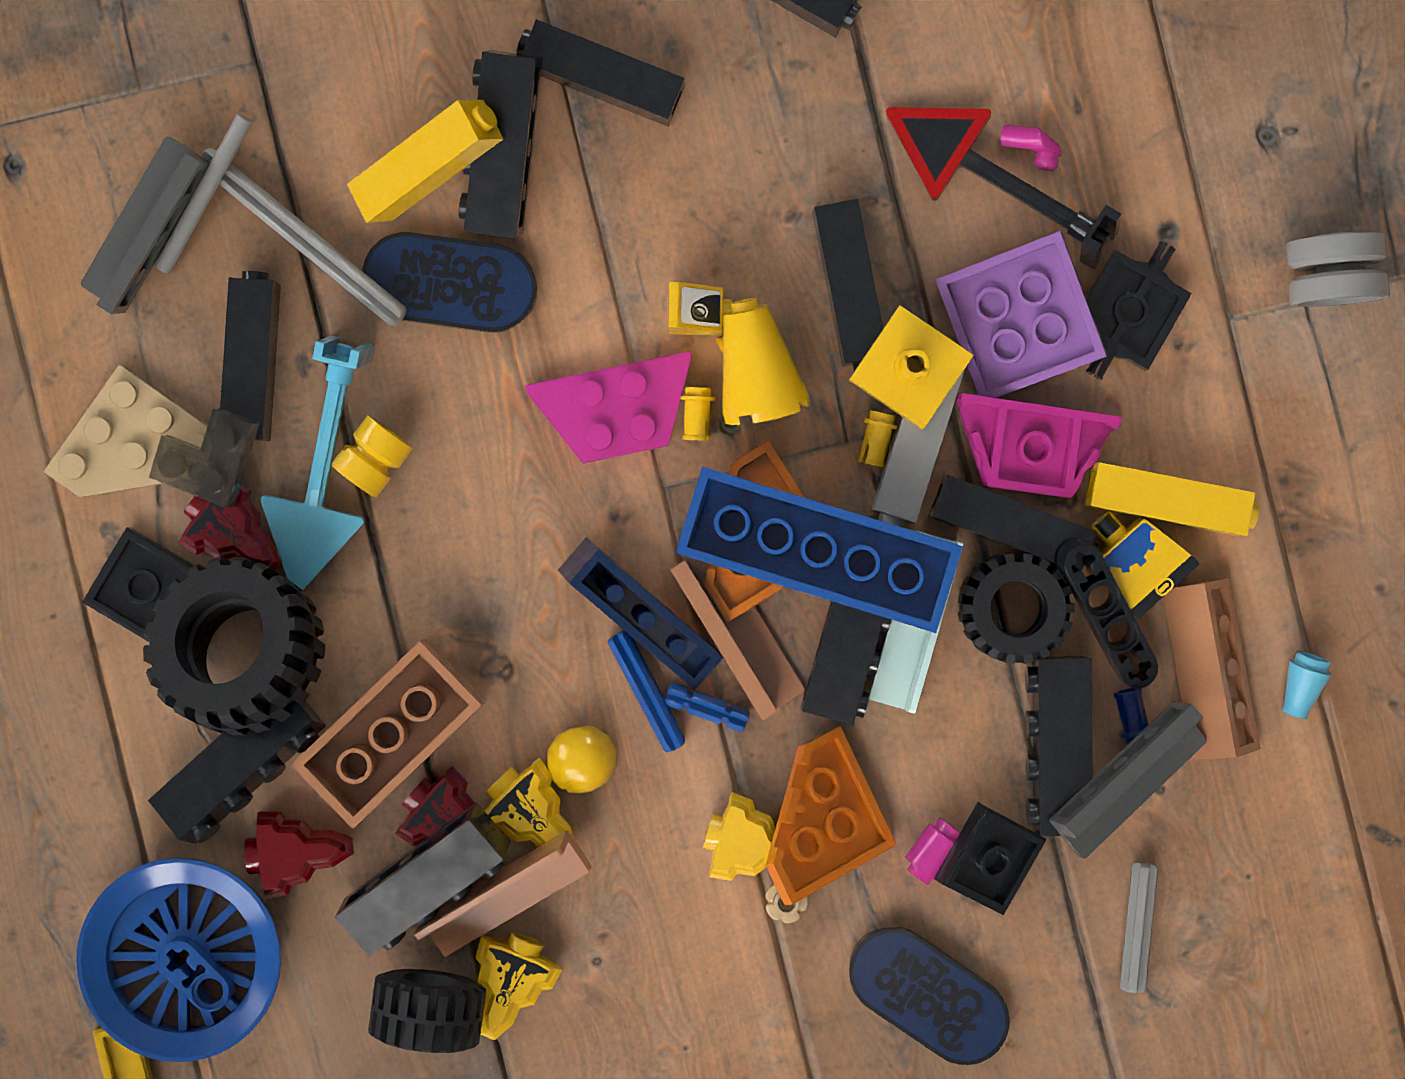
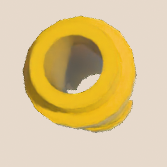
(697, 413)
(876, 438)

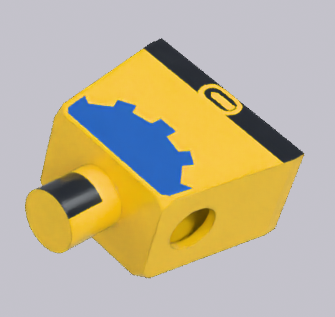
(1142, 560)

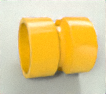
(372, 456)

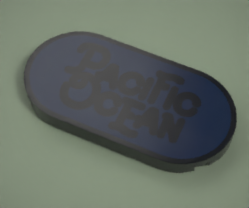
(454, 281)
(929, 995)

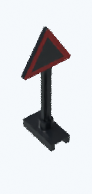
(942, 141)

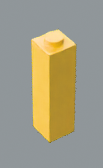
(425, 160)
(1171, 499)

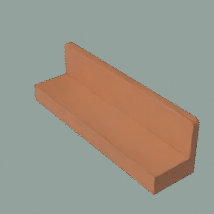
(743, 644)
(1212, 667)
(506, 893)

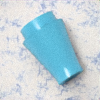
(1304, 683)

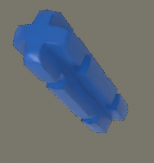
(707, 707)

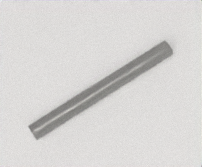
(203, 193)

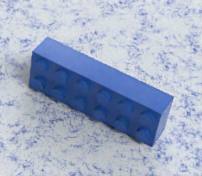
(819, 549)

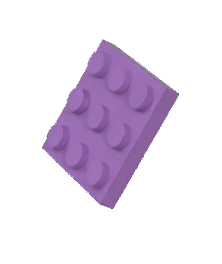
(1022, 316)

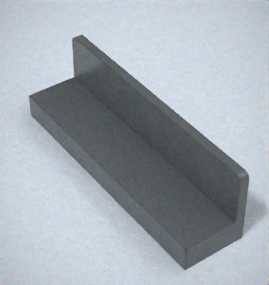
(144, 226)
(1130, 778)

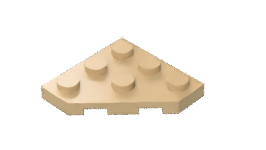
(120, 436)

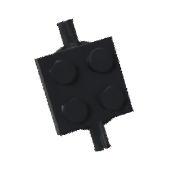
(1135, 308)

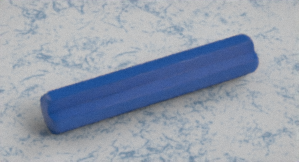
(646, 691)

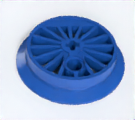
(131, 903)

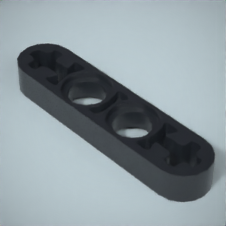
(1108, 613)

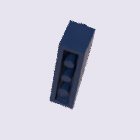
(639, 613)

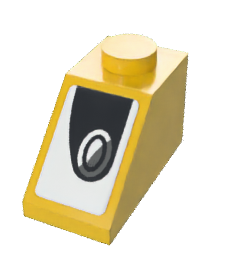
(696, 309)

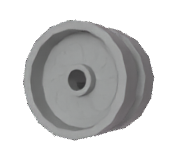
(1337, 264)

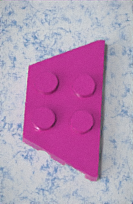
(615, 407)
(1032, 444)

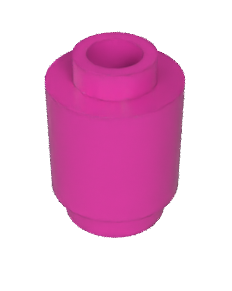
(931, 850)

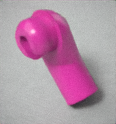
(1035, 140)

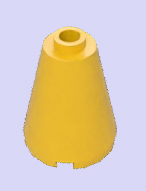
(757, 367)

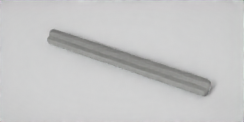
(310, 244)

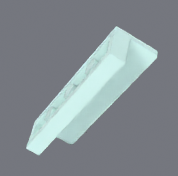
(904, 662)

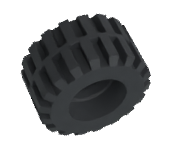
(1052, 616)
(427, 1010)

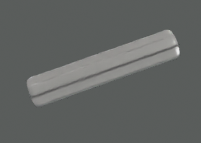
(1138, 927)

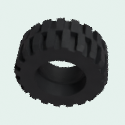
(190, 619)

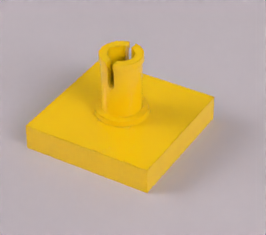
(911, 367)

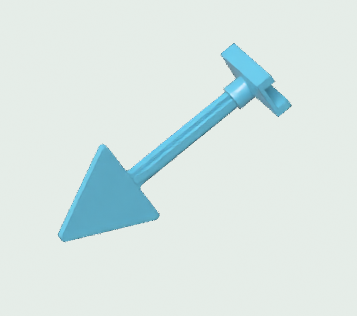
(308, 531)

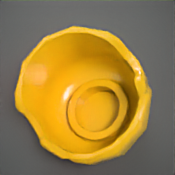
(581, 759)

